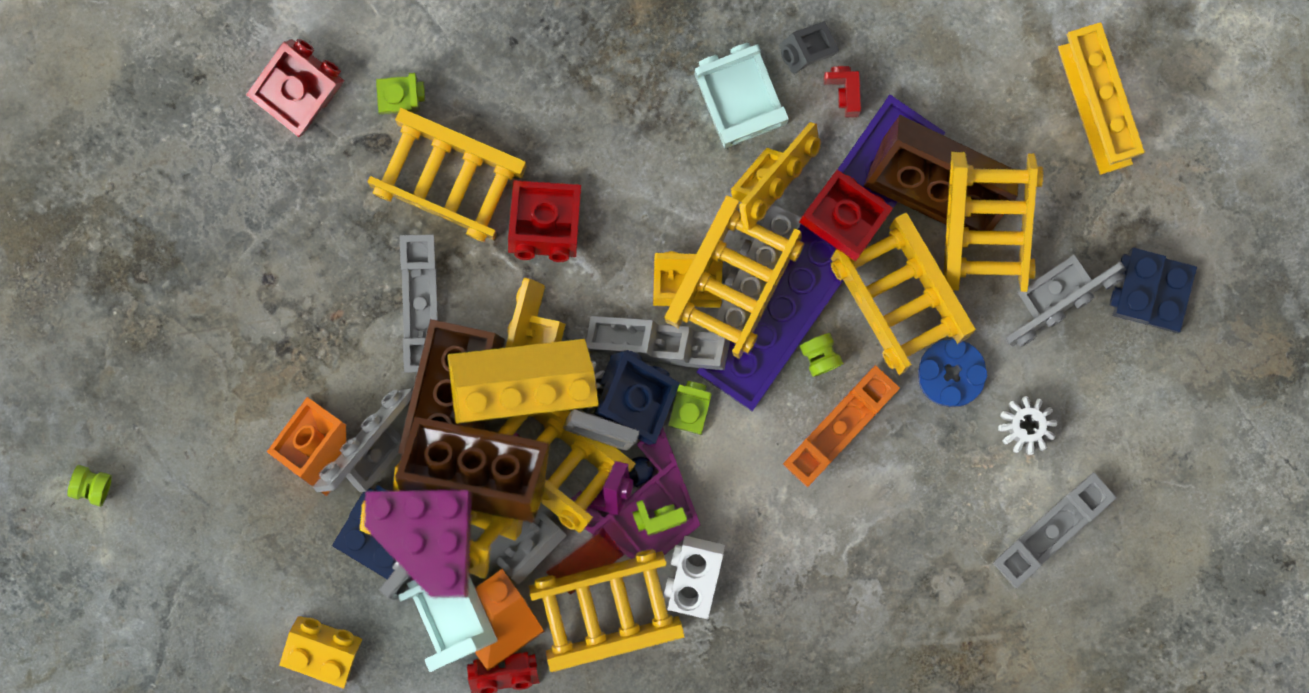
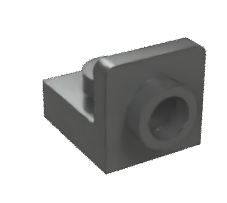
(808, 47)

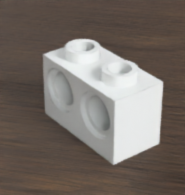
(700, 578)

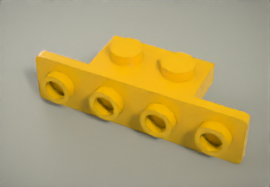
(772, 174)
(526, 326)

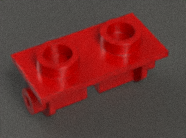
(518, 673)

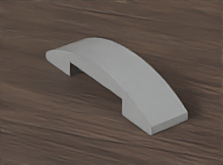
(418, 294)
(1054, 530)

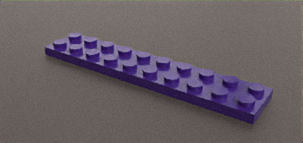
(804, 284)

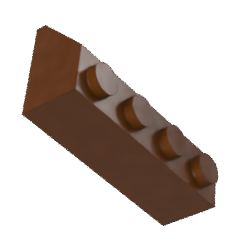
(915, 171)
(432, 387)
(497, 468)

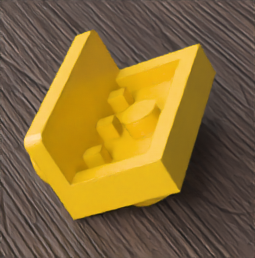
(669, 273)
(320, 651)

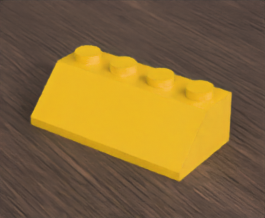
(522, 381)

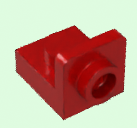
(849, 95)

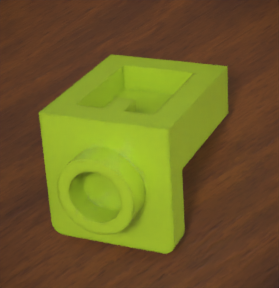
(399, 93)
(690, 407)
(665, 518)

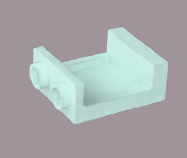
(740, 95)
(453, 624)

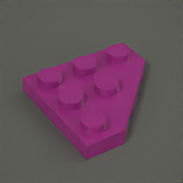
(425, 536)

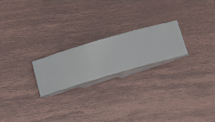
(657, 342)

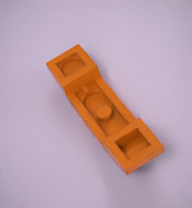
(841, 426)

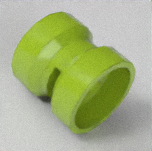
(817, 347)
(89, 485)

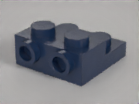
(1153, 290)
(636, 395)
(361, 545)

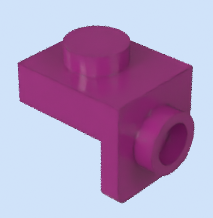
(615, 490)

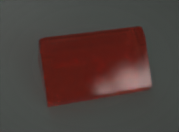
(593, 553)

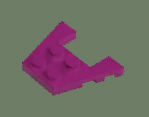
(660, 491)

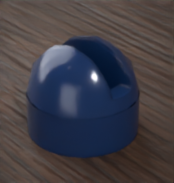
(640, 472)

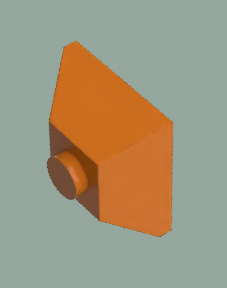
(309, 441)
(509, 618)

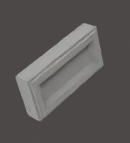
(600, 430)

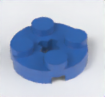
(952, 393)

